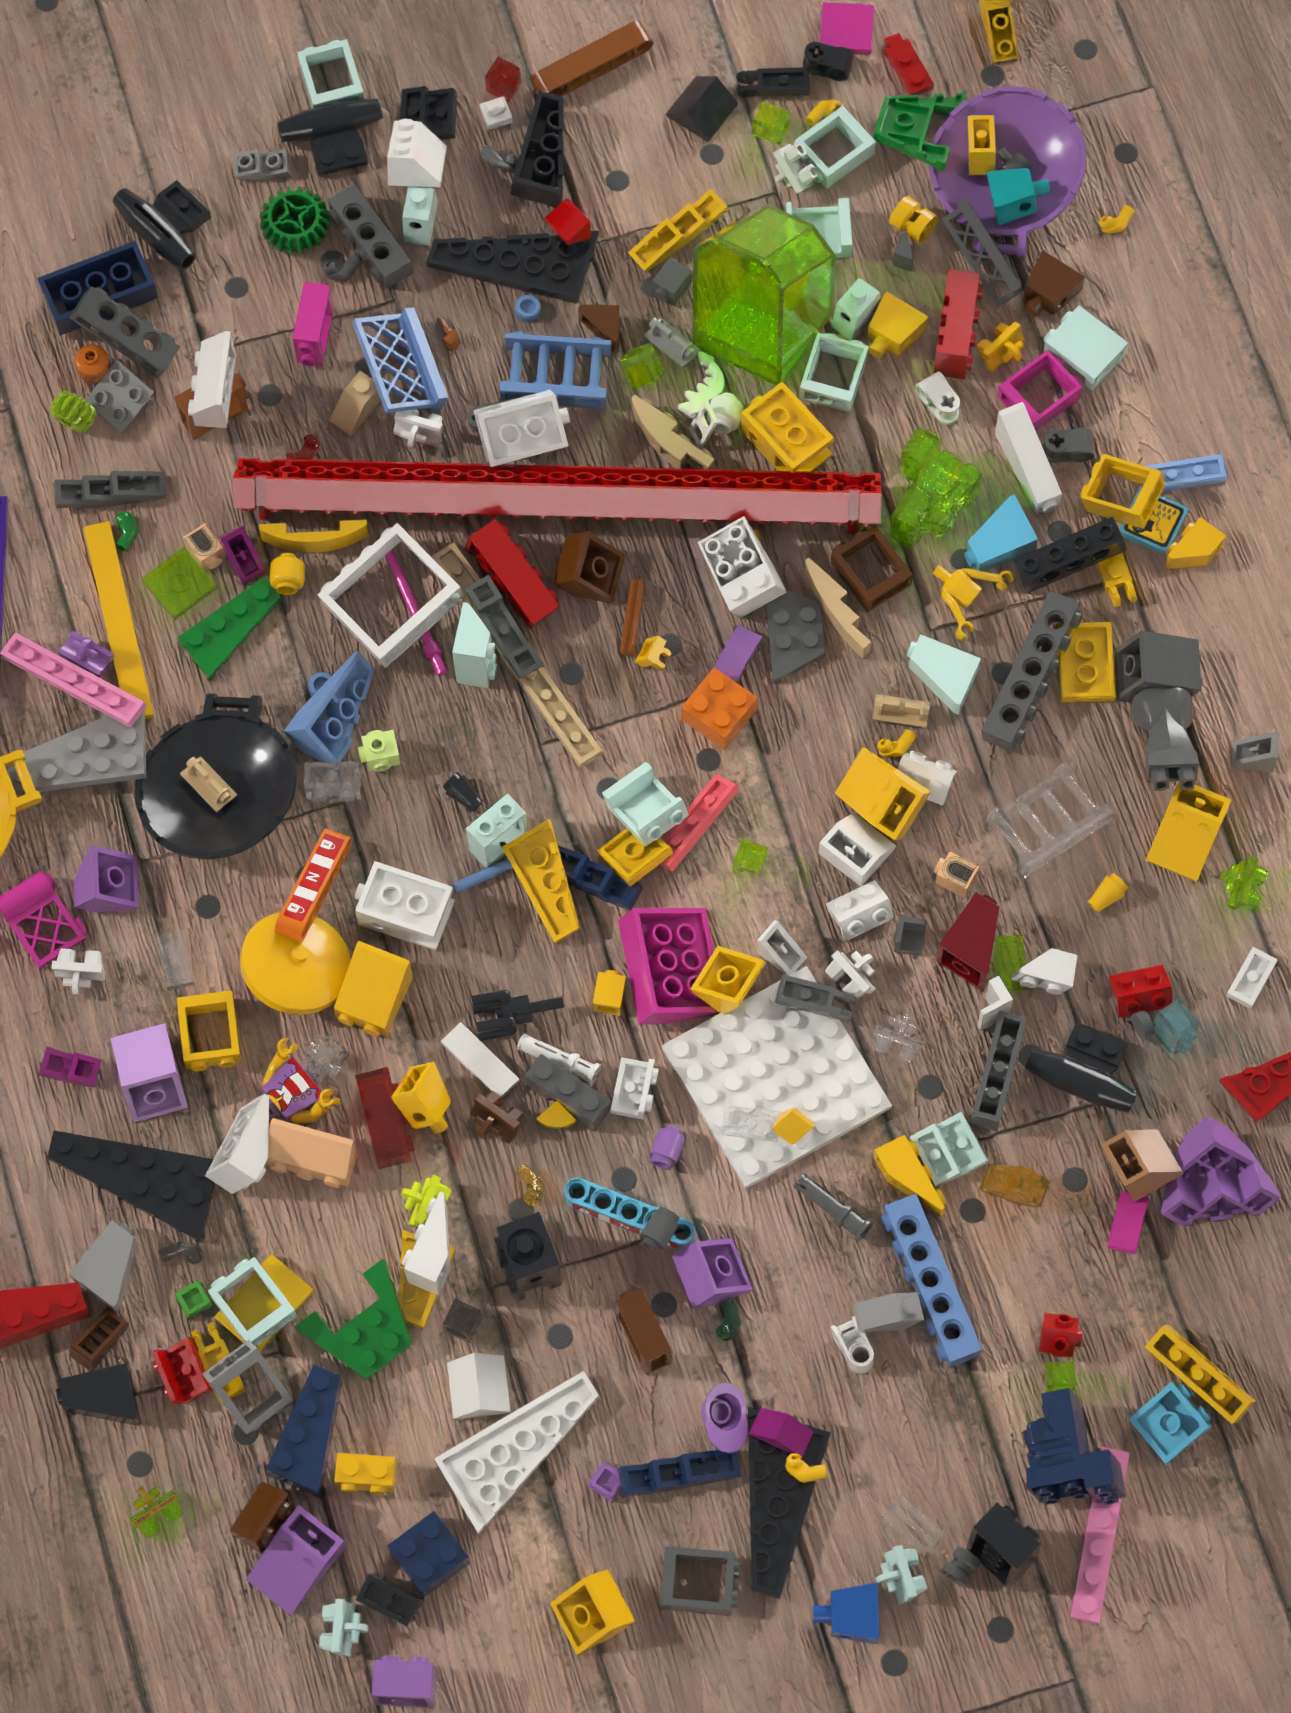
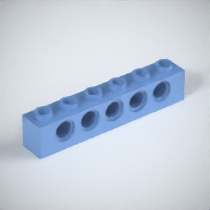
(910, 1212)

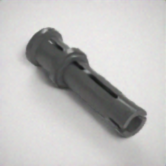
(843, 1214)

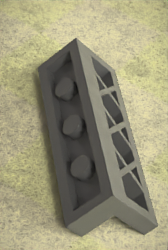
(987, 244)

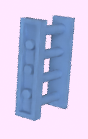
(566, 393)

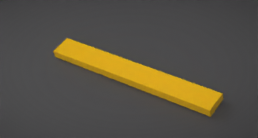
(117, 613)

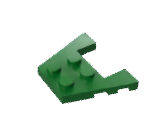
(906, 122)
(373, 1335)

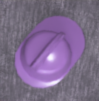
(725, 1417)

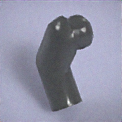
(507, 163)

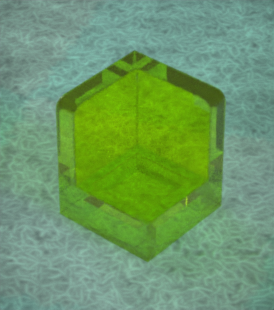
(771, 123)
(641, 366)
(750, 857)

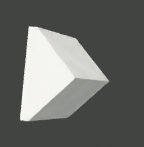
(478, 1386)

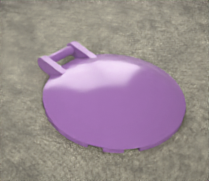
(1023, 124)

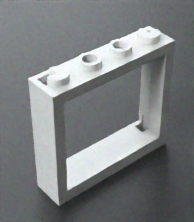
(418, 623)

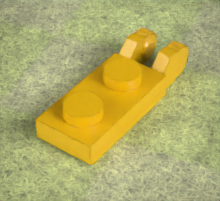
(1114, 575)
(213, 1354)

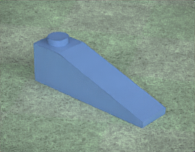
(328, 717)

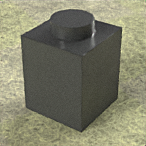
(671, 281)

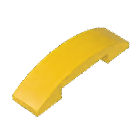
(350, 533)

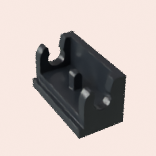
(389, 1599)

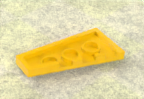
(542, 874)

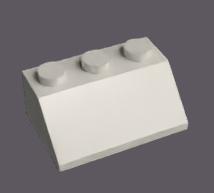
(415, 156)
(213, 381)

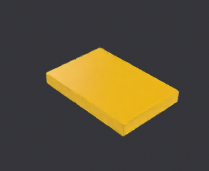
(1088, 664)
(256, 1302)

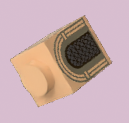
(204, 547)
(956, 874)

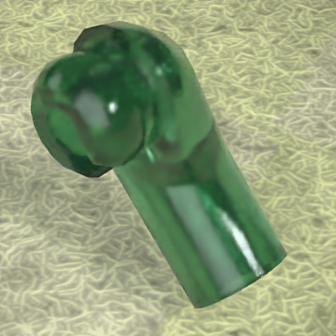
(731, 1322)

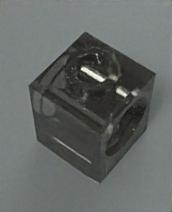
(462, 1320)

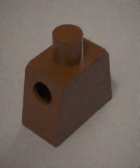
(1051, 285)

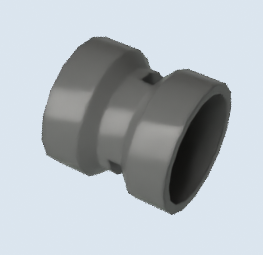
(959, 1568)

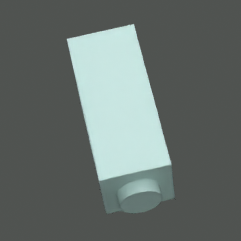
(944, 670)

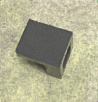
(910, 936)

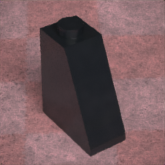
(101, 1394)

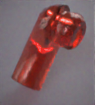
(308, 450)

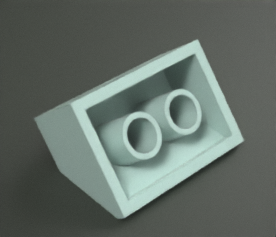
(473, 651)

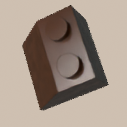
(589, 567)

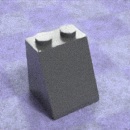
(1157, 661)

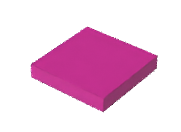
(848, 26)

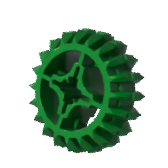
(286, 232)

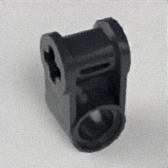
(829, 61)

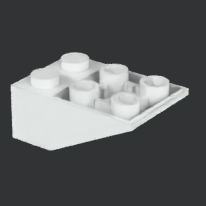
(741, 568)
(429, 1261)

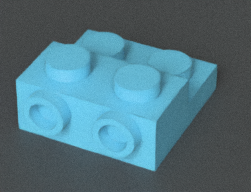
(1171, 1421)

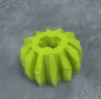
(73, 411)

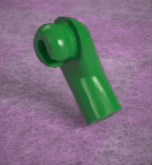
(129, 529)

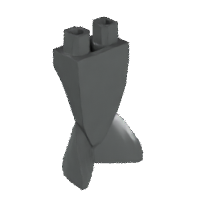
(1169, 749)

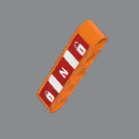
(313, 885)

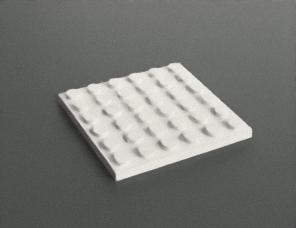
(775, 1062)

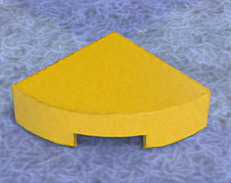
(556, 1117)

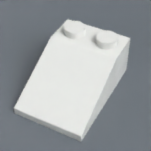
(244, 1149)

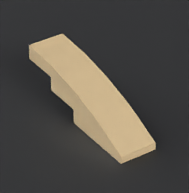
(833, 603)

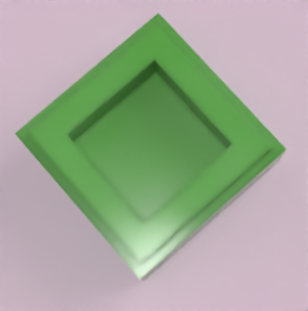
(193, 1299)

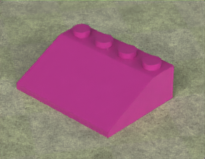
(663, 960)

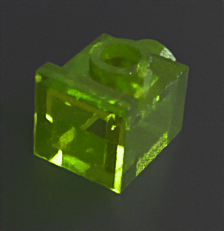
(1059, 1376)

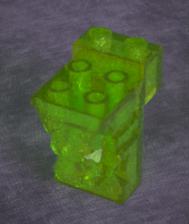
(938, 489)

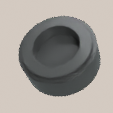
(1143, 1025)

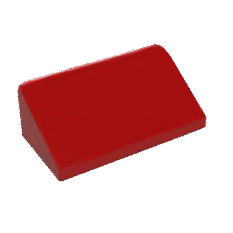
(569, 222)

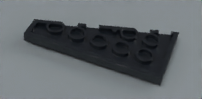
(523, 262)
(150, 1179)
(777, 1507)

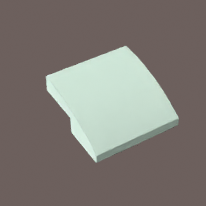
(949, 1149)

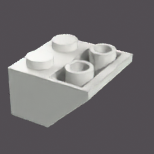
(855, 848)

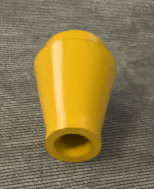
(1108, 892)

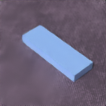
(1192, 472)

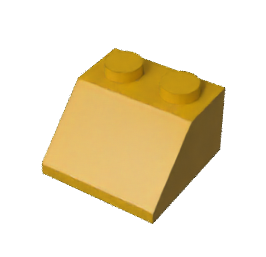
(592, 1611)

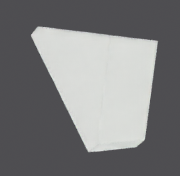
(780, 949)

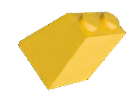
(373, 989)

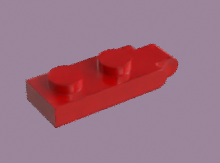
(907, 65)

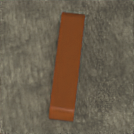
(594, 60)

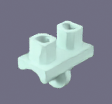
(898, 1576)
(345, 1627)

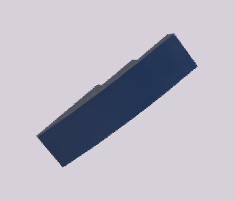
(598, 880)
(678, 1472)

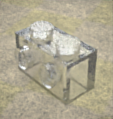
(332, 781)

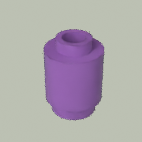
(667, 1147)

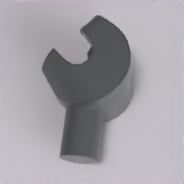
(1012, 161)

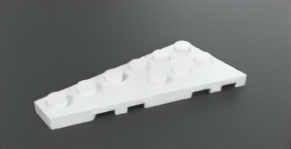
(503, 1456)

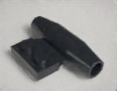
(333, 132)
(162, 223)
(1086, 1068)

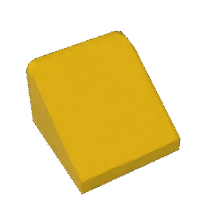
(792, 1125)

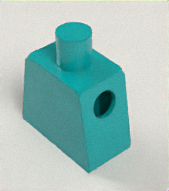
(1015, 193)

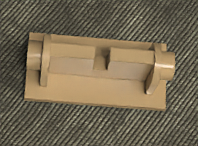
(901, 711)
(207, 783)

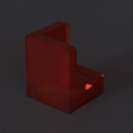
(503, 79)

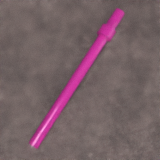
(431, 648)

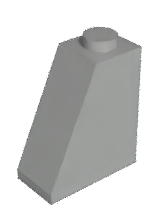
(107, 1265)

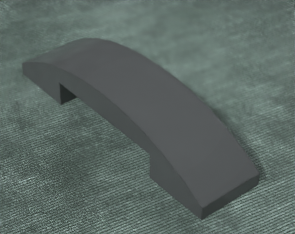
(503, 628)

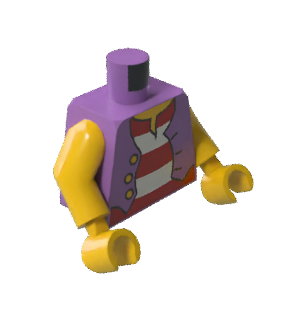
(292, 1090)

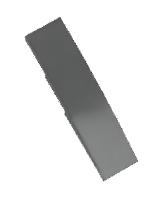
(110, 490)

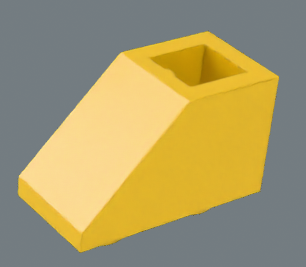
(1197, 546)

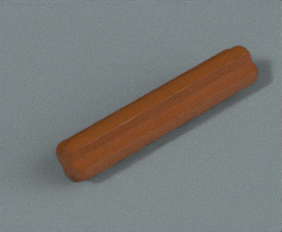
(632, 617)

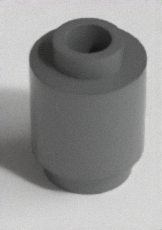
(660, 1229)

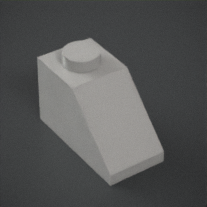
(888, 1312)

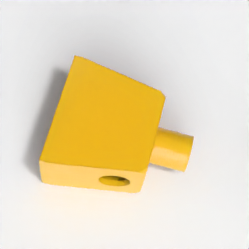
(894, 326)
(423, 1098)

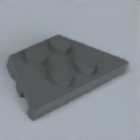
(794, 633)

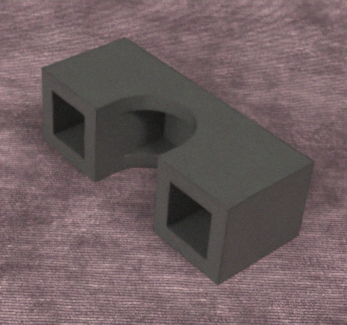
(557, 1083)

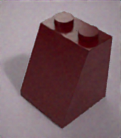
(970, 941)

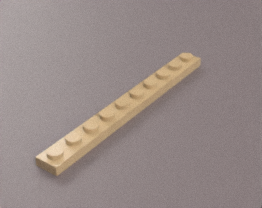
(538, 684)

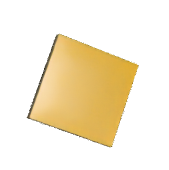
(631, 858)

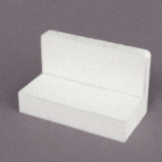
(998, 1000)

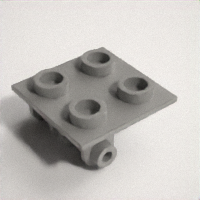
(120, 396)

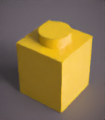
(609, 992)

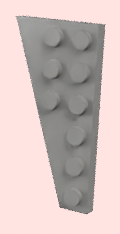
(87, 756)

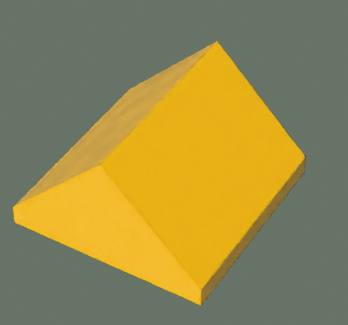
(727, 979)

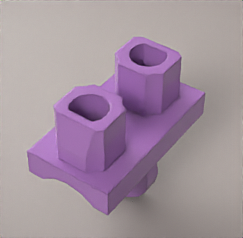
(86, 654)

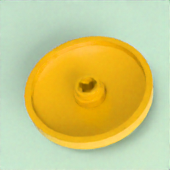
(292, 973)

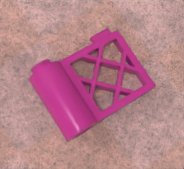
(32, 897)

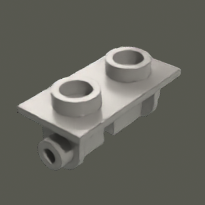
(671, 342)

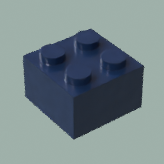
(428, 1554)

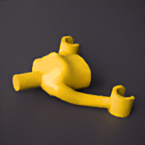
(962, 590)

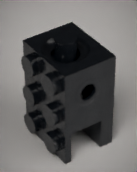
(527, 1253)

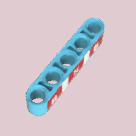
(618, 1205)

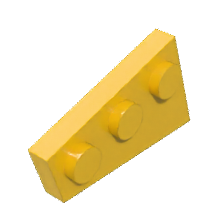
(415, 1301)

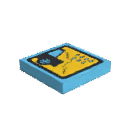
(1161, 526)

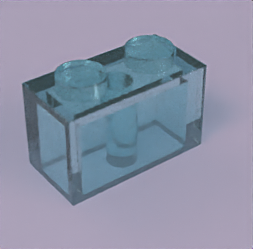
(1176, 1028)

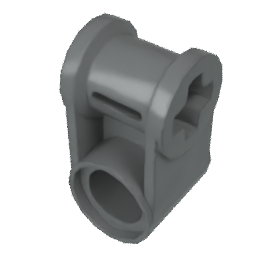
(1069, 445)

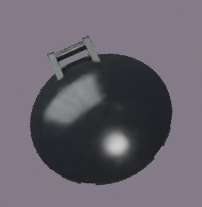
(244, 754)

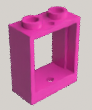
(313, 324)
(1055, 367)

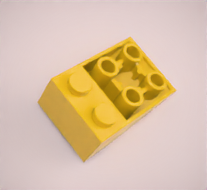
(882, 794)
(1188, 831)

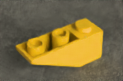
(999, 29)
(904, 1171)

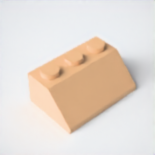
(311, 1153)

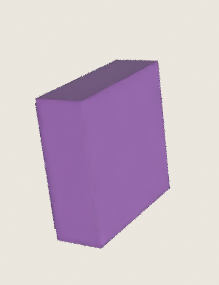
(606, 1481)

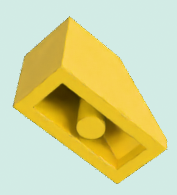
(981, 144)

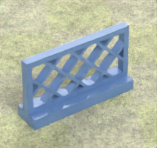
(420, 361)

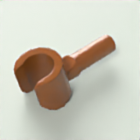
(451, 339)

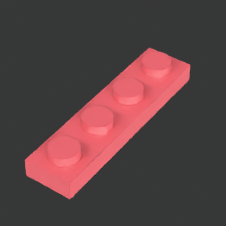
(701, 815)

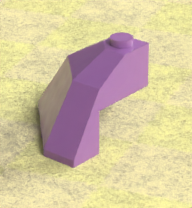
(1216, 1178)

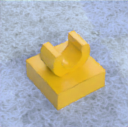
(651, 651)

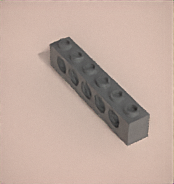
(1054, 609)

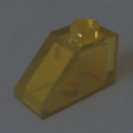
(1015, 1184)

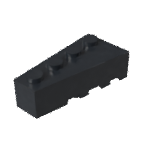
(541, 158)

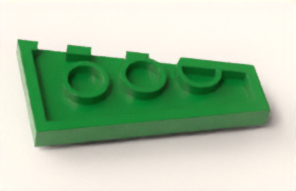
(220, 633)

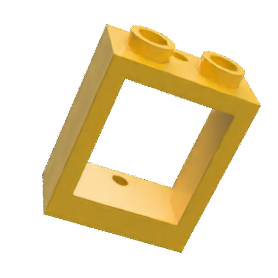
(1152, 488)
(207, 1004)

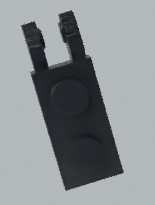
(774, 82)

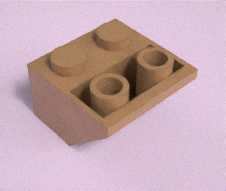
(1141, 1161)

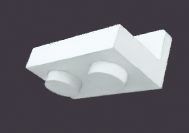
(933, 776)
(860, 910)
(632, 1088)

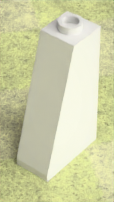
(1027, 458)

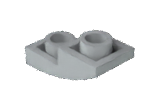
(264, 166)

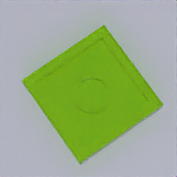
(179, 583)

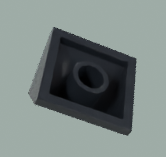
(703, 106)

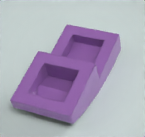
(738, 652)

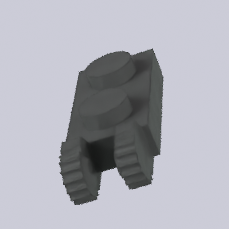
(813, 997)

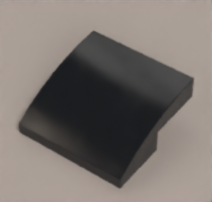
(432, 108)

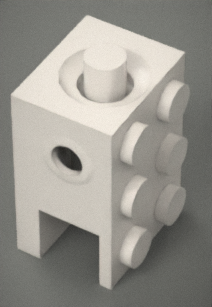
(522, 427)
(404, 905)

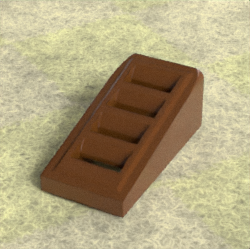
(97, 1354)

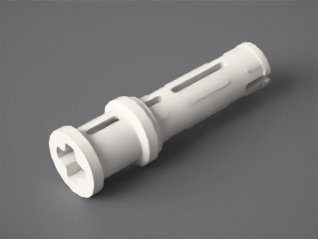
(572, 1063)

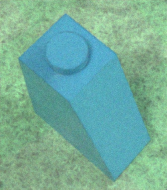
(1001, 537)

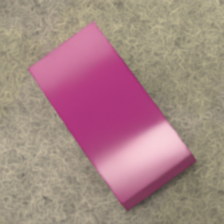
(1128, 1223)

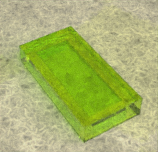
(1010, 958)

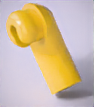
(822, 110)
(1113, 225)
(896, 748)
(802, 1471)

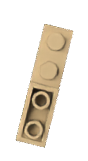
(661, 433)

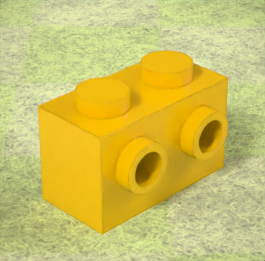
(365, 1473)

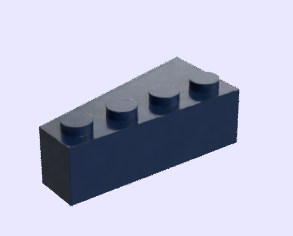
(308, 1434)

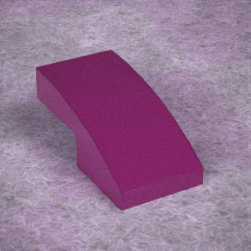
(69, 1068)

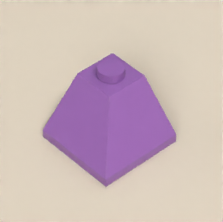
(107, 881)

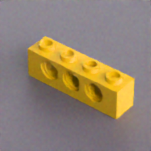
(1200, 1374)

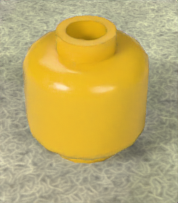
(287, 574)

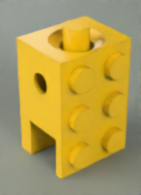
(786, 431)

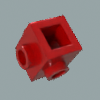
(1060, 1335)

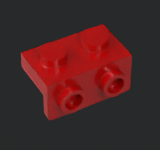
(1141, 990)
(181, 1371)

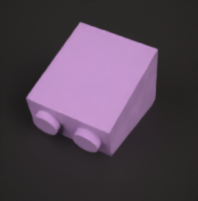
(148, 1072)

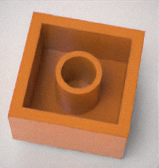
(719, 708)

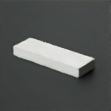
(479, 1060)

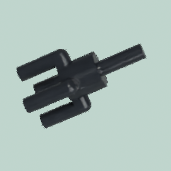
(509, 1012)

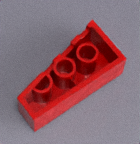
(956, 324)
(512, 573)
(39, 1310)

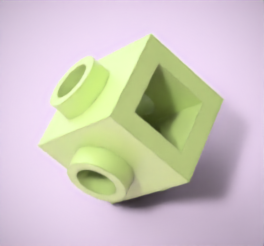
(379, 750)

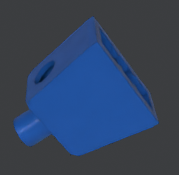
(852, 1613)

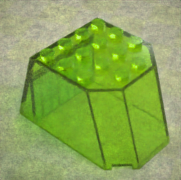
(762, 292)

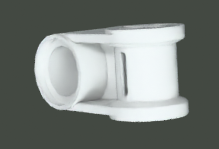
(939, 398)
(851, 1343)

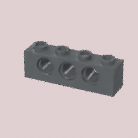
(352, 203)
(110, 331)
(998, 1071)

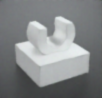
(496, 113)

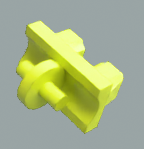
(430, 1190)

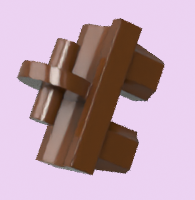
(495, 1120)

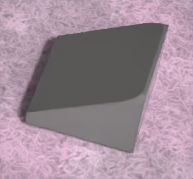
(902, 255)

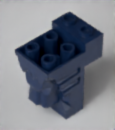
(1062, 1458)

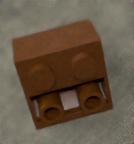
(262, 1516)

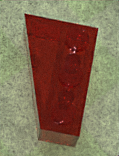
(384, 1118)

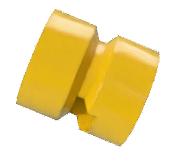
(904, 219)

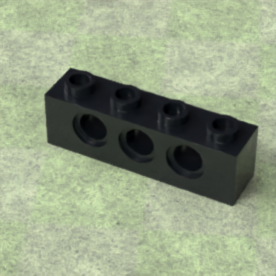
(1070, 554)

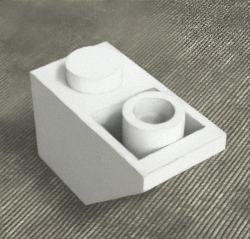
(1050, 971)

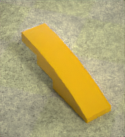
(678, 231)

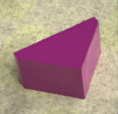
(241, 554)
(781, 1431)

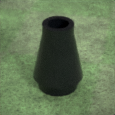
(462, 791)

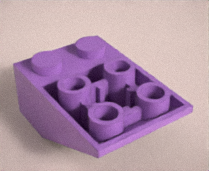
(296, 1560)

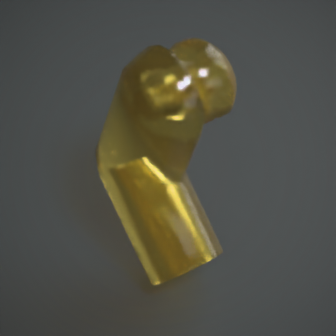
(534, 1185)

